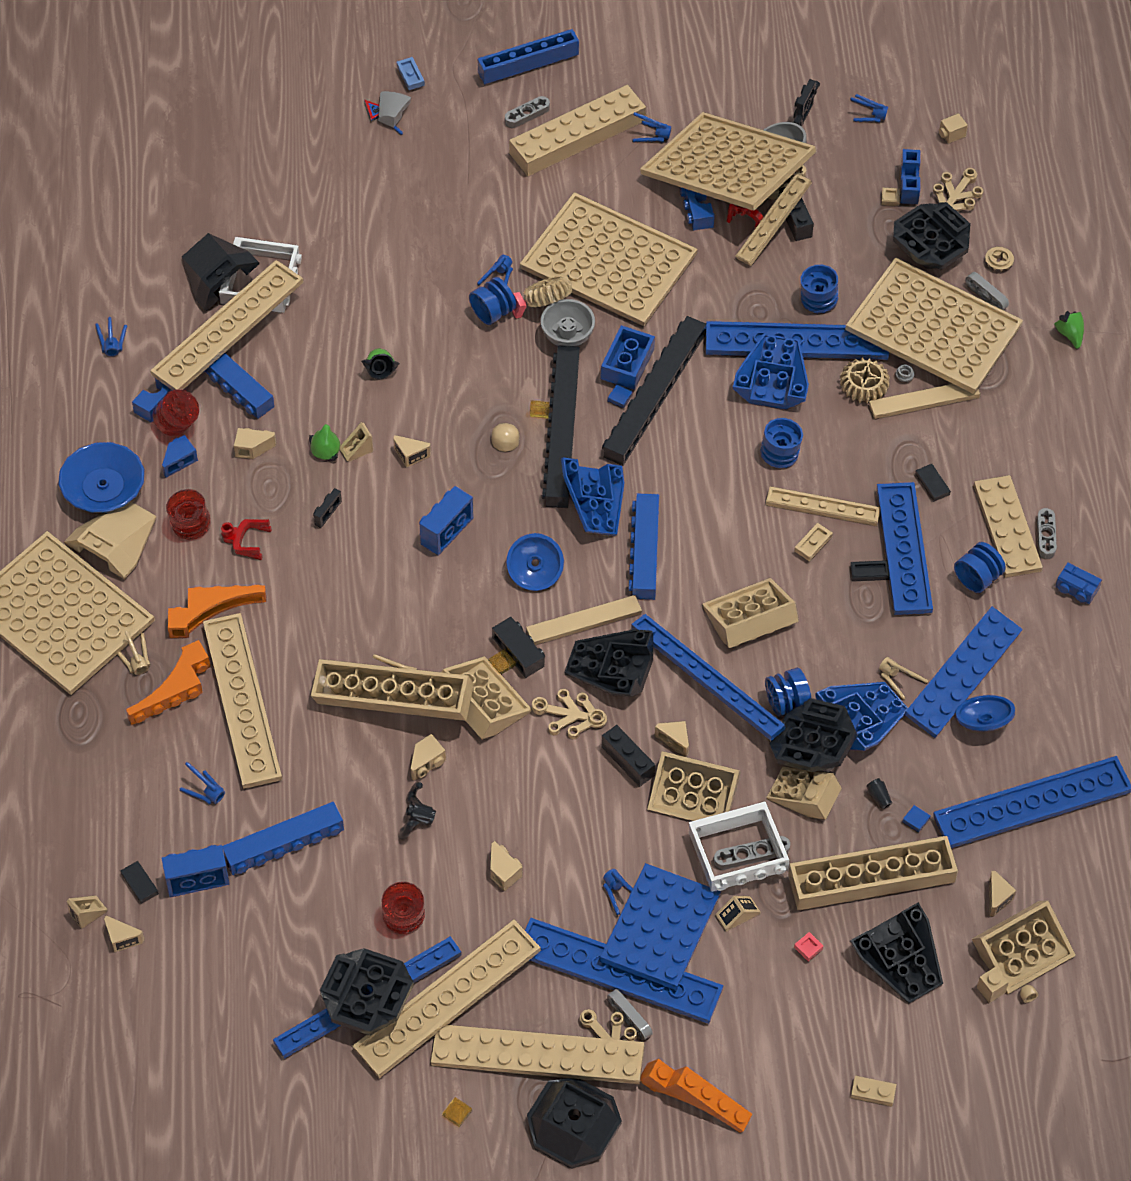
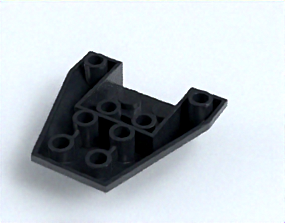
(212, 264)
(613, 661)
(902, 953)

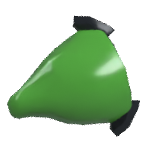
(1071, 326)
(380, 363)
(325, 444)

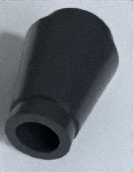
(879, 792)

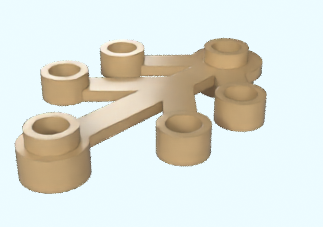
(969, 177)
(571, 714)
(598, 1029)

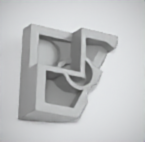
(392, 106)

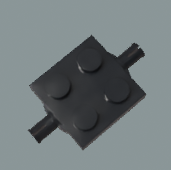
(805, 101)

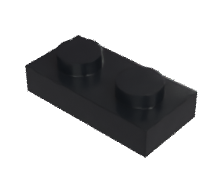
(330, 504)

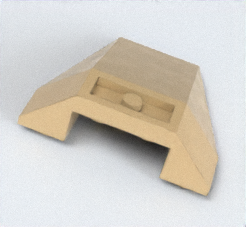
(115, 537)

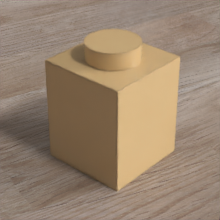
(953, 128)
(992, 984)

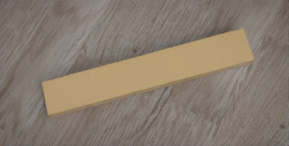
(773, 219)
(920, 400)
(823, 506)
(584, 620)

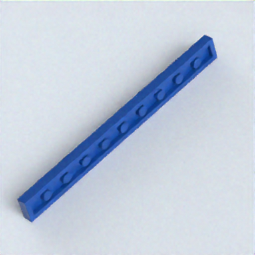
(711, 679)
(321, 1024)

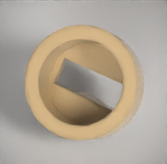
(1028, 993)

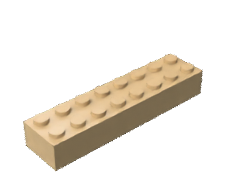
(576, 130)
(392, 689)
(872, 873)

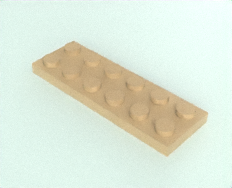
(1008, 525)

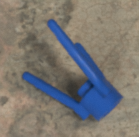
(879, 110)
(662, 130)
(502, 265)
(111, 346)
(213, 791)
(614, 881)

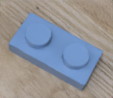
(410, 73)

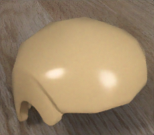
(505, 437)

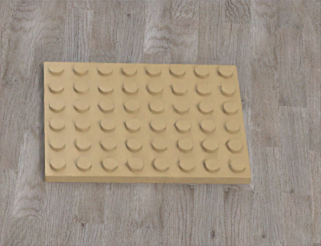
(728, 160)
(609, 258)
(934, 325)
(65, 613)

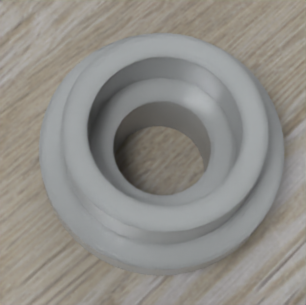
(905, 369)

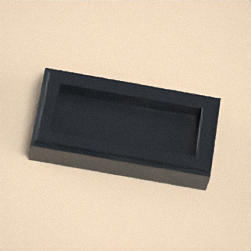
(932, 482)
(869, 570)
(139, 882)

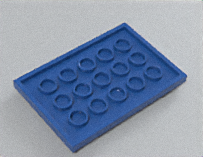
(660, 926)

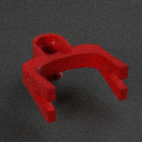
(735, 209)
(235, 535)

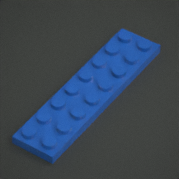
(904, 548)
(963, 672)

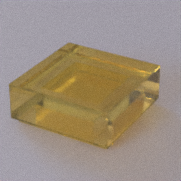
(539, 409)
(502, 662)
(457, 1112)

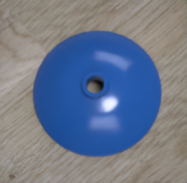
(535, 547)
(985, 713)

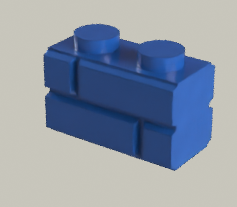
(1078, 583)

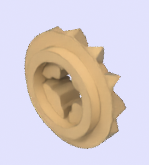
(994, 254)

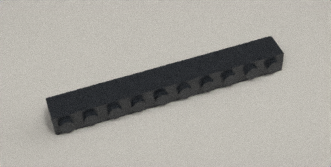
(654, 390)
(562, 426)

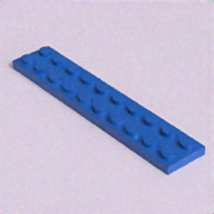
(815, 339)
(1033, 802)
(581, 958)

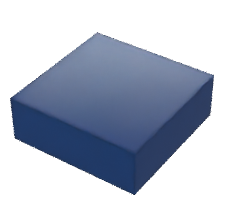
(620, 396)
(916, 818)

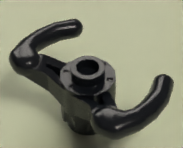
(416, 812)

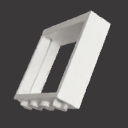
(267, 249)
(732, 820)

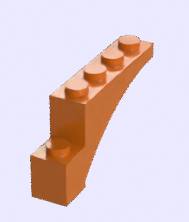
(208, 602)
(177, 688)
(695, 1090)

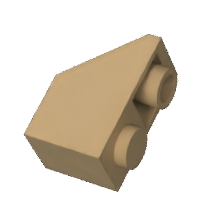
(253, 443)
(426, 756)
(504, 868)

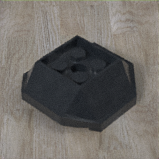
(933, 235)
(815, 737)
(360, 973)
(567, 1139)

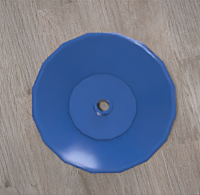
(99, 465)

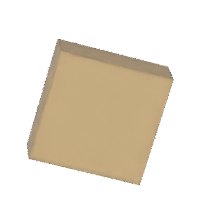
(890, 196)

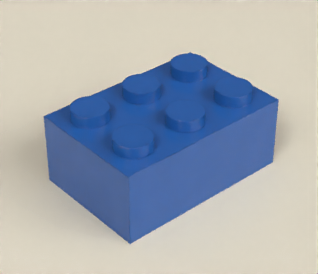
(627, 357)
(446, 520)
(195, 870)

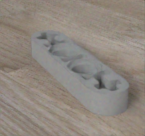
(750, 849)

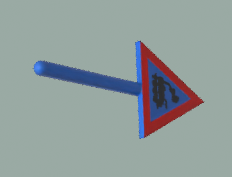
(373, 110)

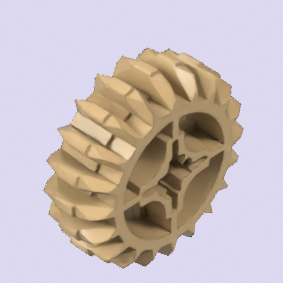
(548, 291)
(875, 384)

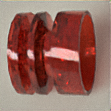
(169, 419)
(188, 514)
(405, 898)

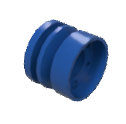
(819, 288)
(492, 301)
(781, 442)
(979, 567)
(787, 691)

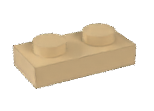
(813, 542)
(873, 1091)

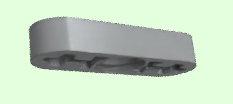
(523, 118)
(986, 291)
(1042, 540)
(629, 1014)

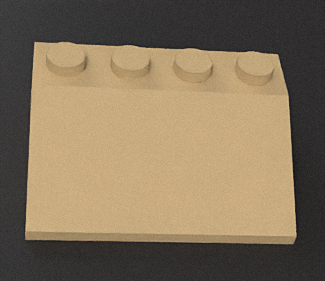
(751, 612)
(493, 700)
(692, 788)
(1025, 945)

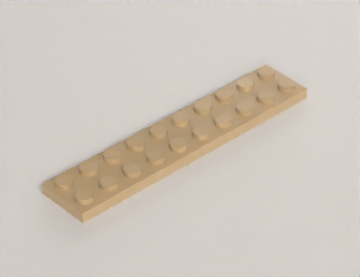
(226, 326)
(242, 701)
(448, 998)
(538, 1054)

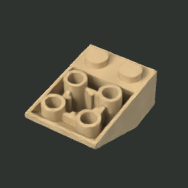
(805, 791)

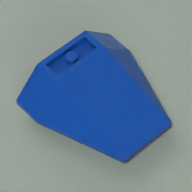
(773, 373)
(595, 495)
(871, 708)

